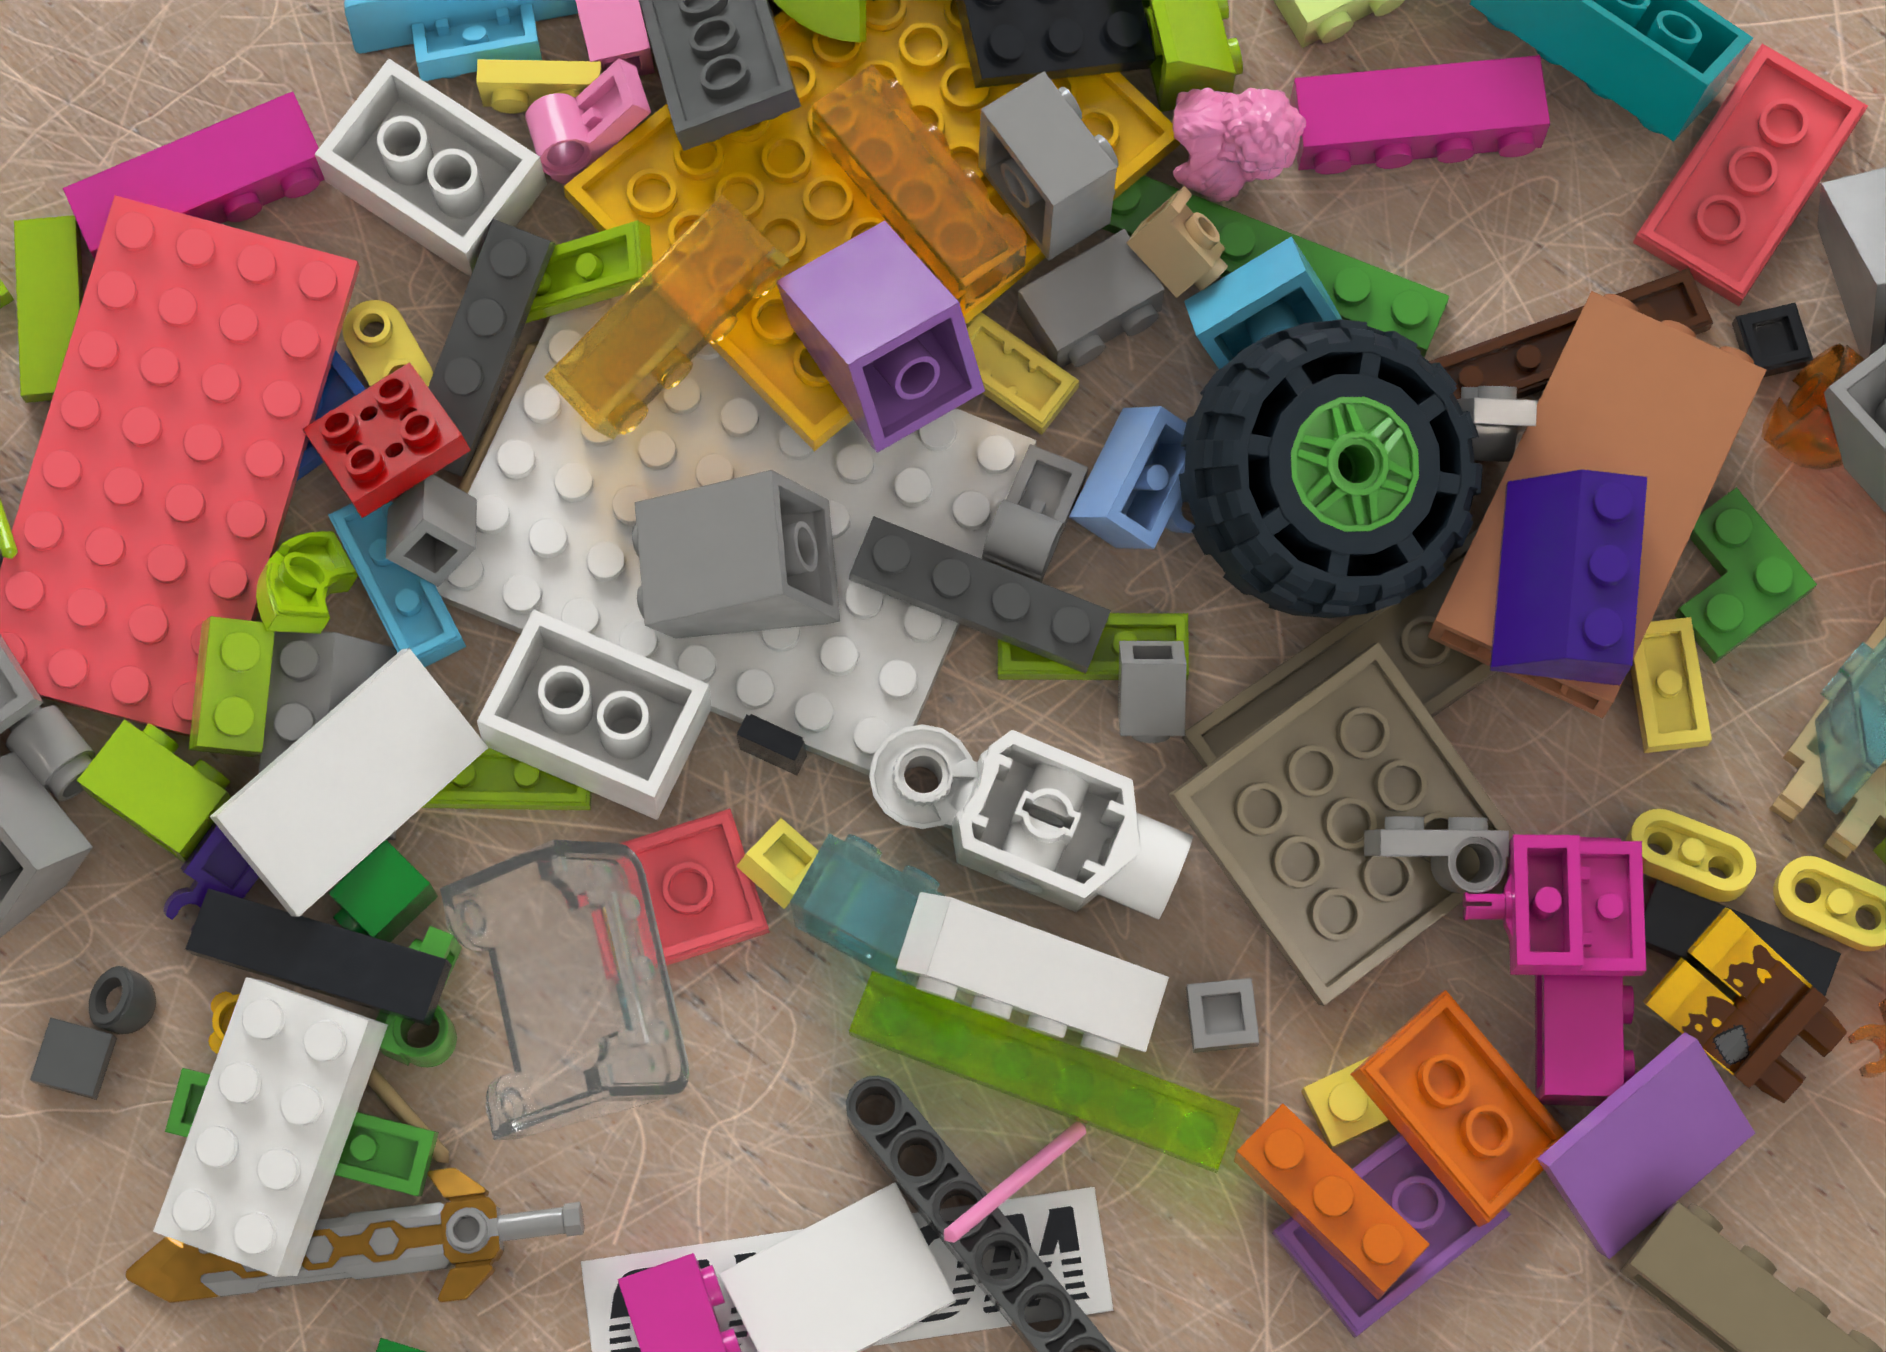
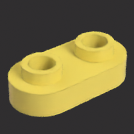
(388, 350)
(1690, 853)
(1836, 902)

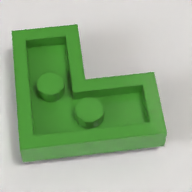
(1756, 578)

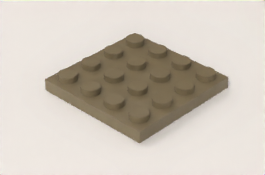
(1292, 814)

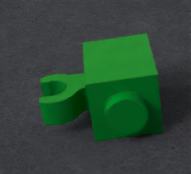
(381, 895)

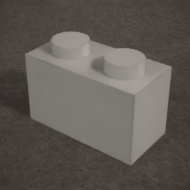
(1091, 302)

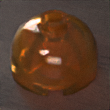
(1805, 428)

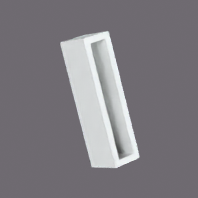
(1032, 973)

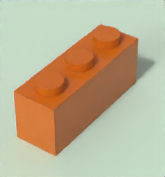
(1330, 1201)

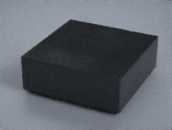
(1774, 339)
(772, 744)

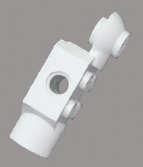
(1034, 818)

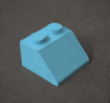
(1259, 300)

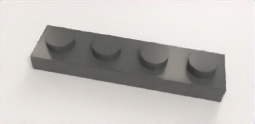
(488, 330)
(979, 594)

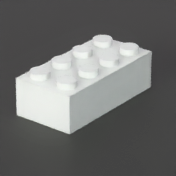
(270, 1128)

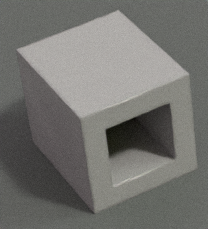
(431, 529)
(1152, 690)

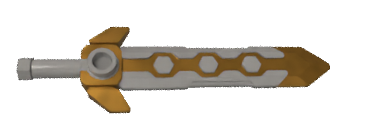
(371, 1245)

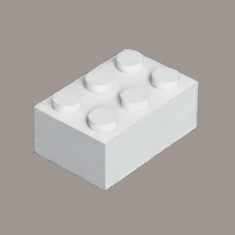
(429, 166)
(595, 714)

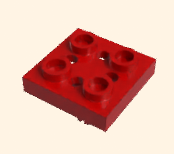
(395, 448)

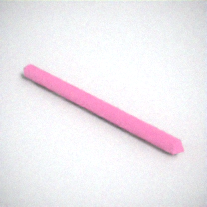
(1014, 1182)

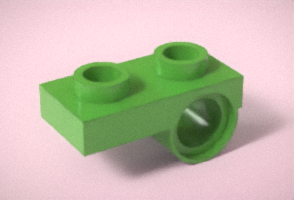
(395, 1040)

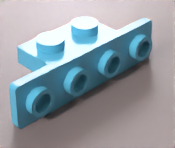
(453, 32)

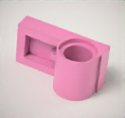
(579, 130)

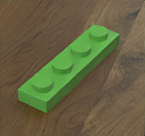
(374, 1152)

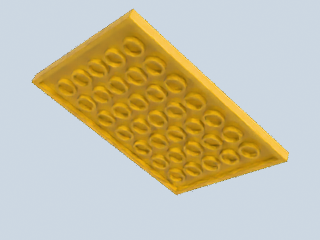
(804, 196)

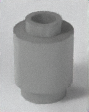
(51, 750)

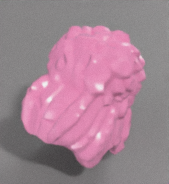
(1234, 139)

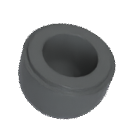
(135, 1005)

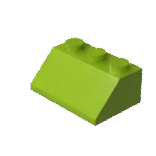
(1190, 48)

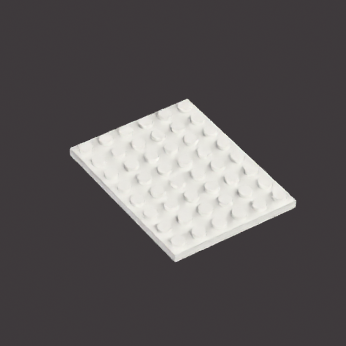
(563, 514)

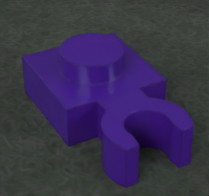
(213, 866)

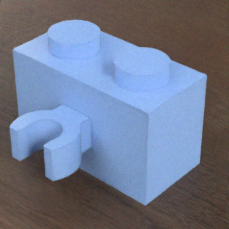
(1136, 481)

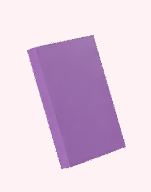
(1646, 1145)
(1418, 1198)

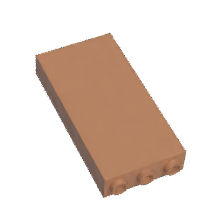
(1621, 402)

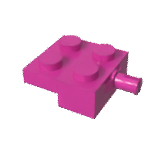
(1570, 906)

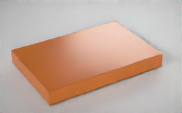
(1460, 1107)

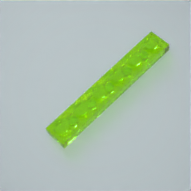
(1044, 1072)

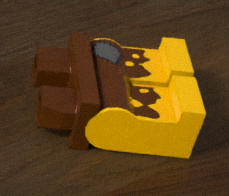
(1760, 1021)

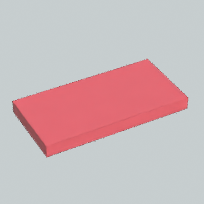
(1750, 174)

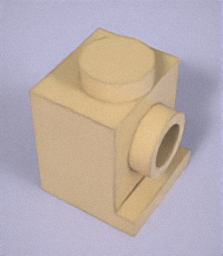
(1179, 245)

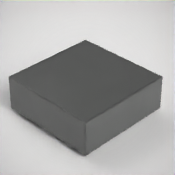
(73, 1058)

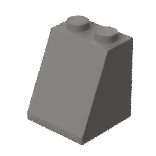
(1855, 243)
(736, 558)

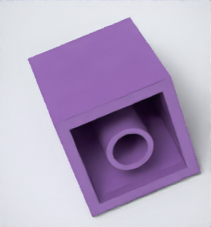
(883, 334)

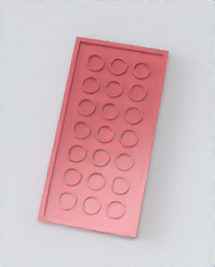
(166, 456)

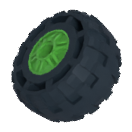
(1330, 469)

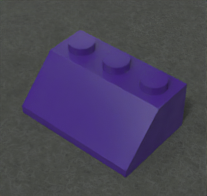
(1569, 576)

